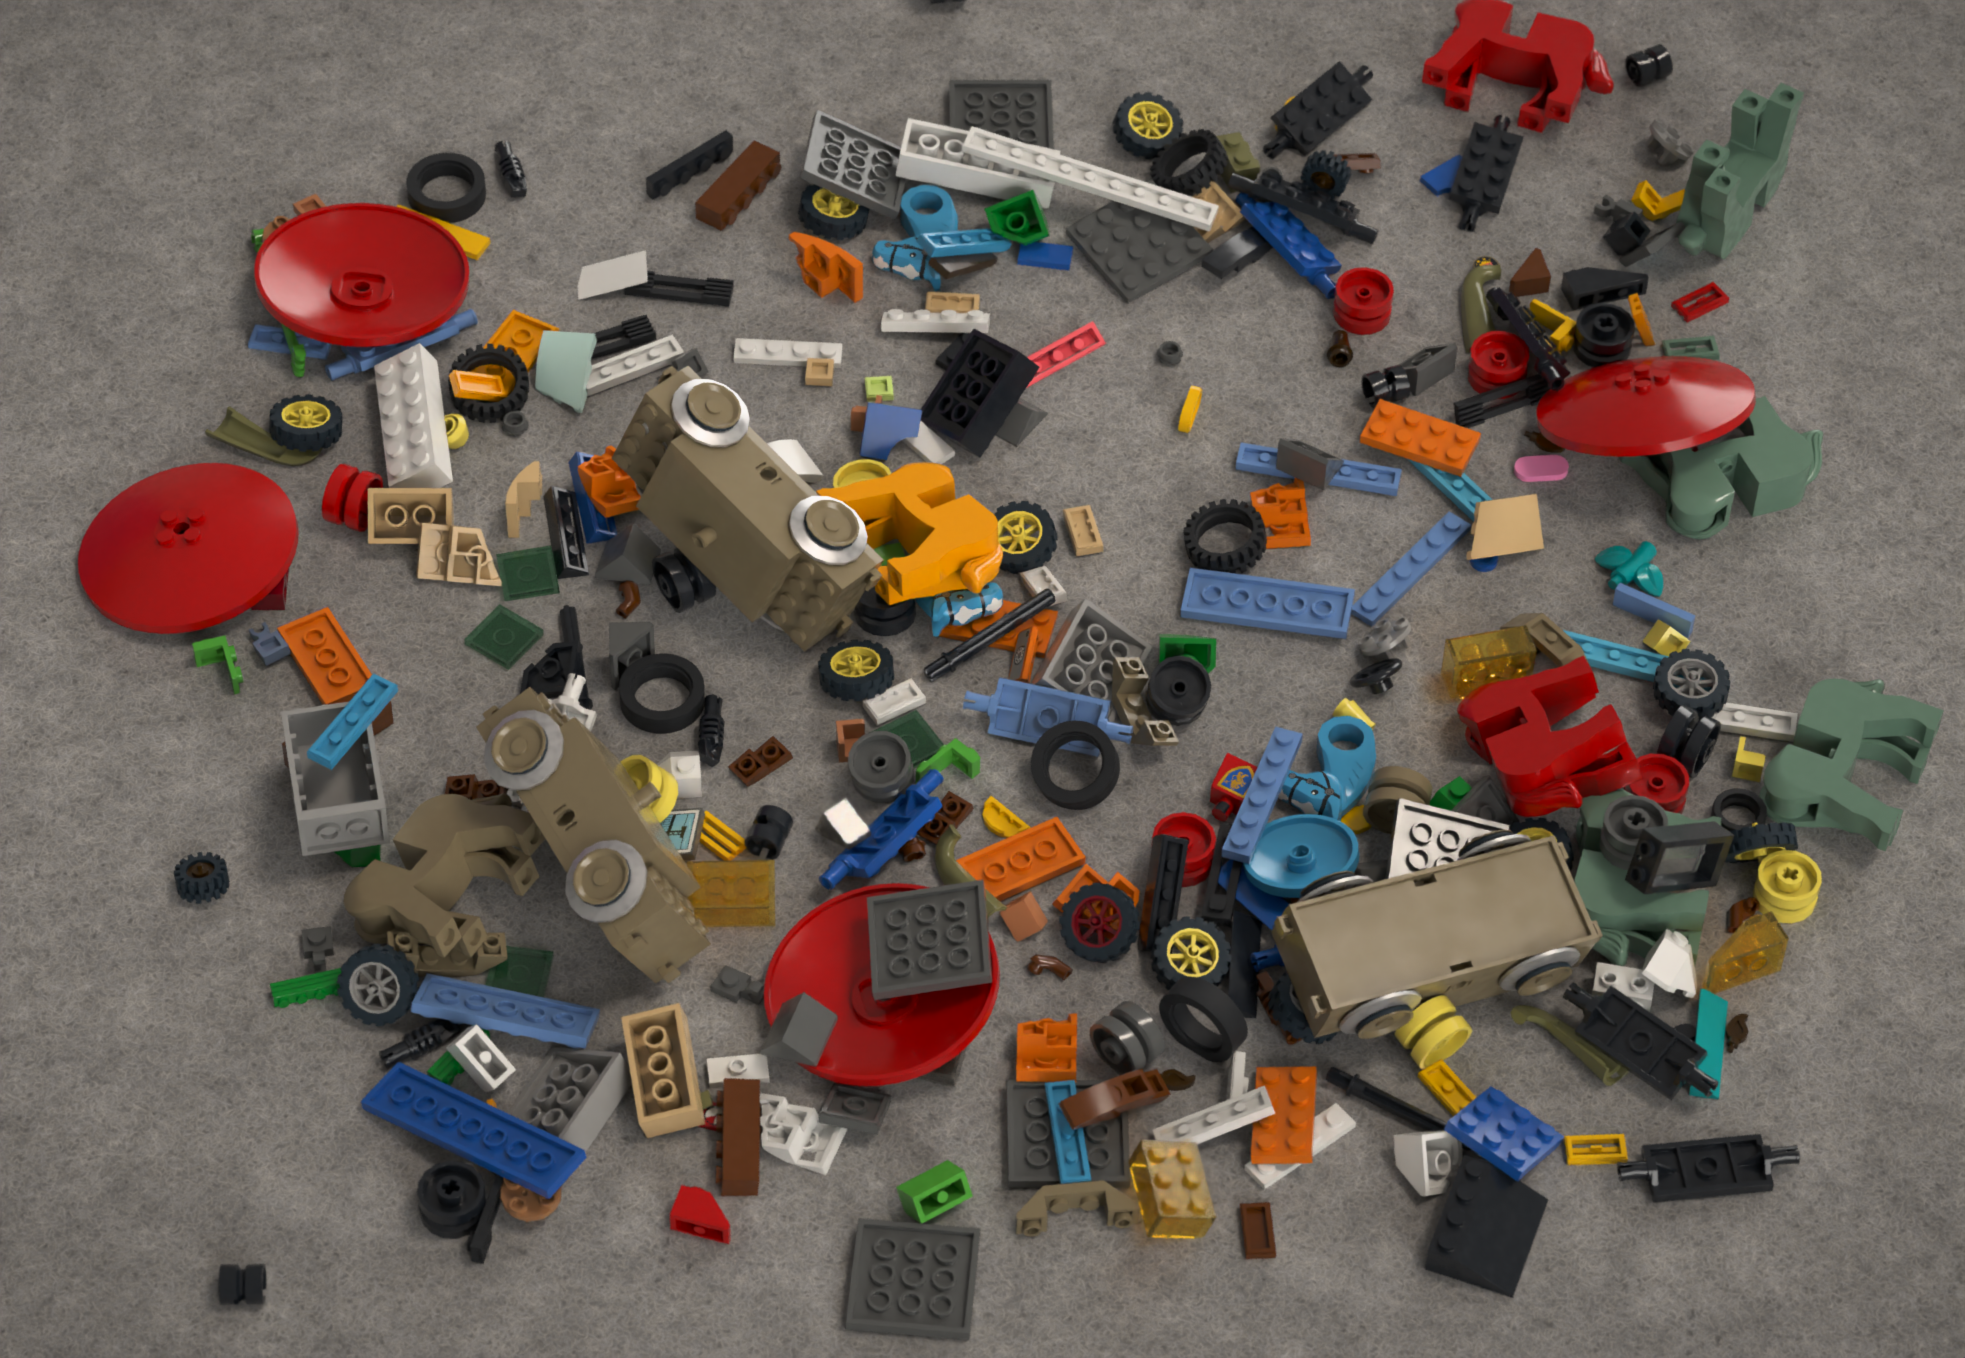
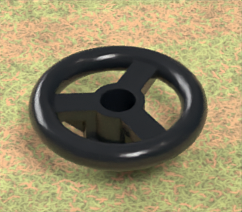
(1377, 675)

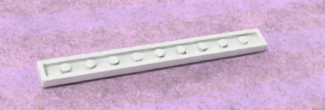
(1090, 178)

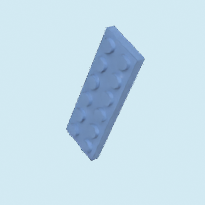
(1267, 603)
(505, 1011)

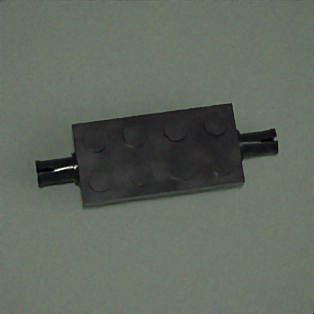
(1319, 110)
(1485, 170)
(1315, 204)
(1549, 363)
(1640, 1042)
(1708, 1167)

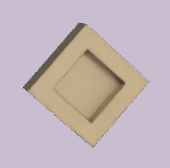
(819, 372)

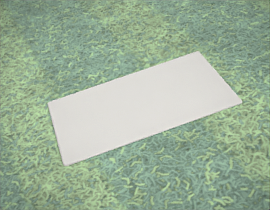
(612, 275)

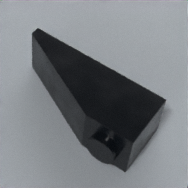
(1598, 285)

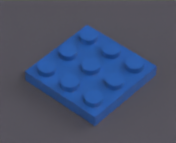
(1504, 1133)

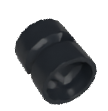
(1650, 65)
(1389, 384)
(769, 831)
(242, 1284)

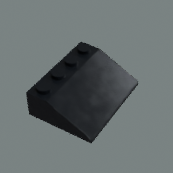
(977, 392)
(1486, 1228)

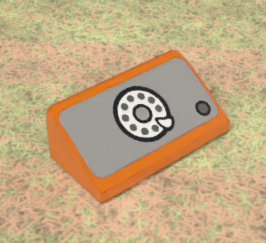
(1024, 655)

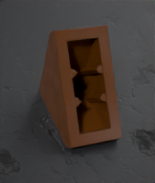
(1532, 276)

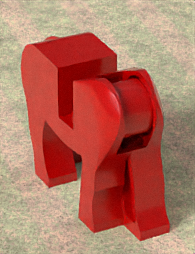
(1553, 57)
(1541, 766)

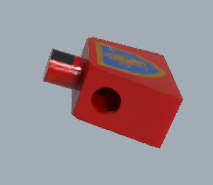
(1230, 786)

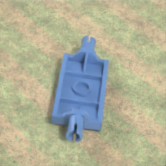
(364, 358)
(1029, 710)

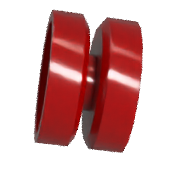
(1363, 301)
(1496, 361)
(347, 496)
(1663, 781)
(1200, 844)

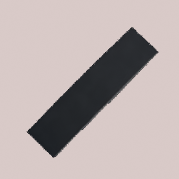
(1236, 253)

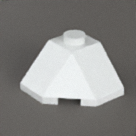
(686, 770)
(1671, 964)
(1427, 1159)

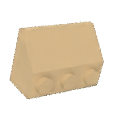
(398, 513)

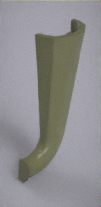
(1474, 307)
(251, 438)
(952, 872)
(1595, 1060)

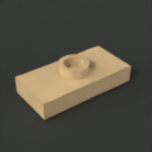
(961, 303)
(1083, 530)

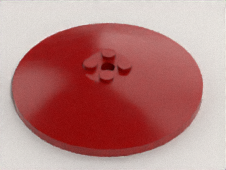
(321, 259)
(1646, 406)
(167, 582)
(872, 1038)

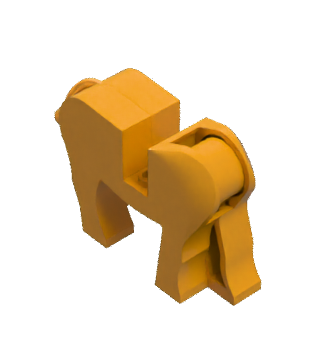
(947, 538)

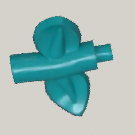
(1632, 567)

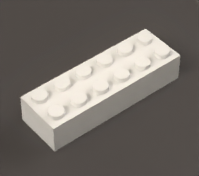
(936, 157)
(413, 420)

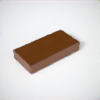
(1257, 1230)

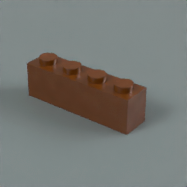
(738, 185)
(740, 1137)

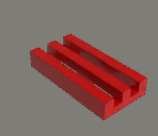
(1702, 305)

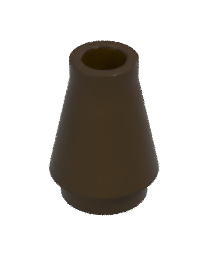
(1340, 350)

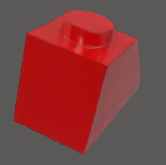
(699, 1215)

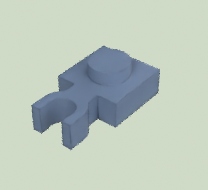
(269, 645)

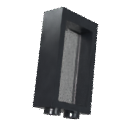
(1679, 857)

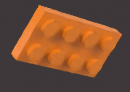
(1420, 437)
(1044, 621)
(325, 656)
(1025, 859)
(1288, 1133)

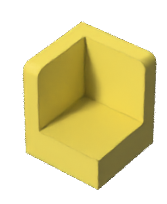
(1665, 639)
(1748, 764)

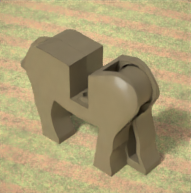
(442, 851)

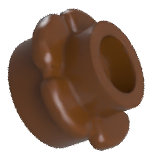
(913, 849)

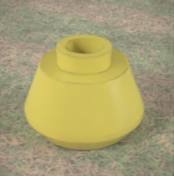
(456, 430)

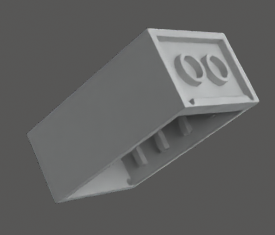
(339, 805)

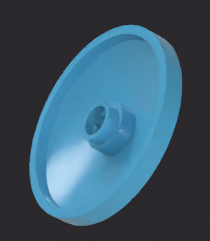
(1300, 851)

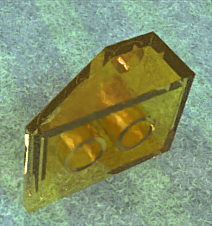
(1748, 954)

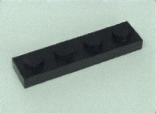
(688, 165)

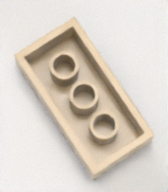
(663, 1070)

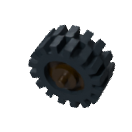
(1326, 173)
(201, 877)

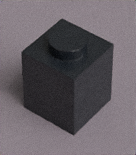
(1626, 233)

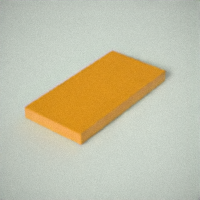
(522, 336)

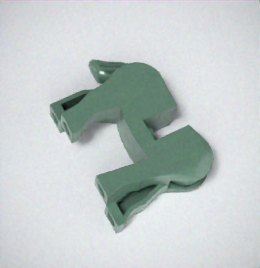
(1744, 172)
(1763, 468)
(1837, 726)
(1623, 913)

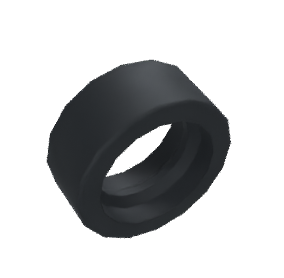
(1743, 798)

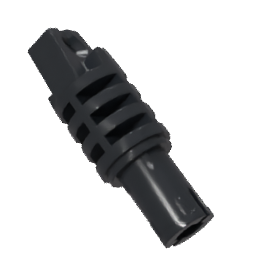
(510, 170)
(711, 731)
(420, 1041)

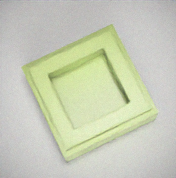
(879, 386)

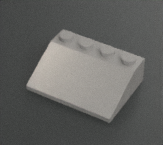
(1085, 653)
(574, 1093)

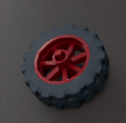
(1072, 919)

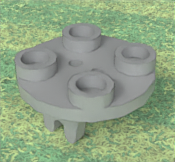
(1669, 138)
(1385, 637)

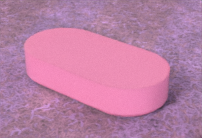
(1541, 468)

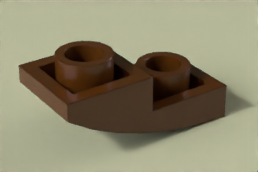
(758, 764)
(472, 788)
(953, 812)

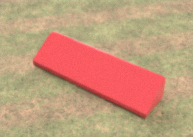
(1065, 348)

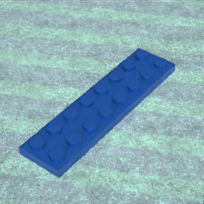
(473, 1130)

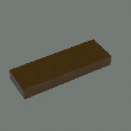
(961, 264)

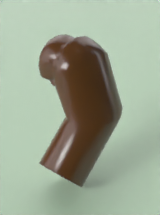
(631, 596)
(1741, 911)
(1051, 963)

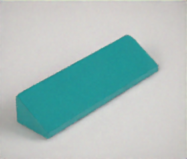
(1710, 1036)

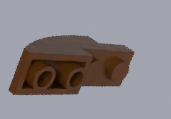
(1113, 1097)

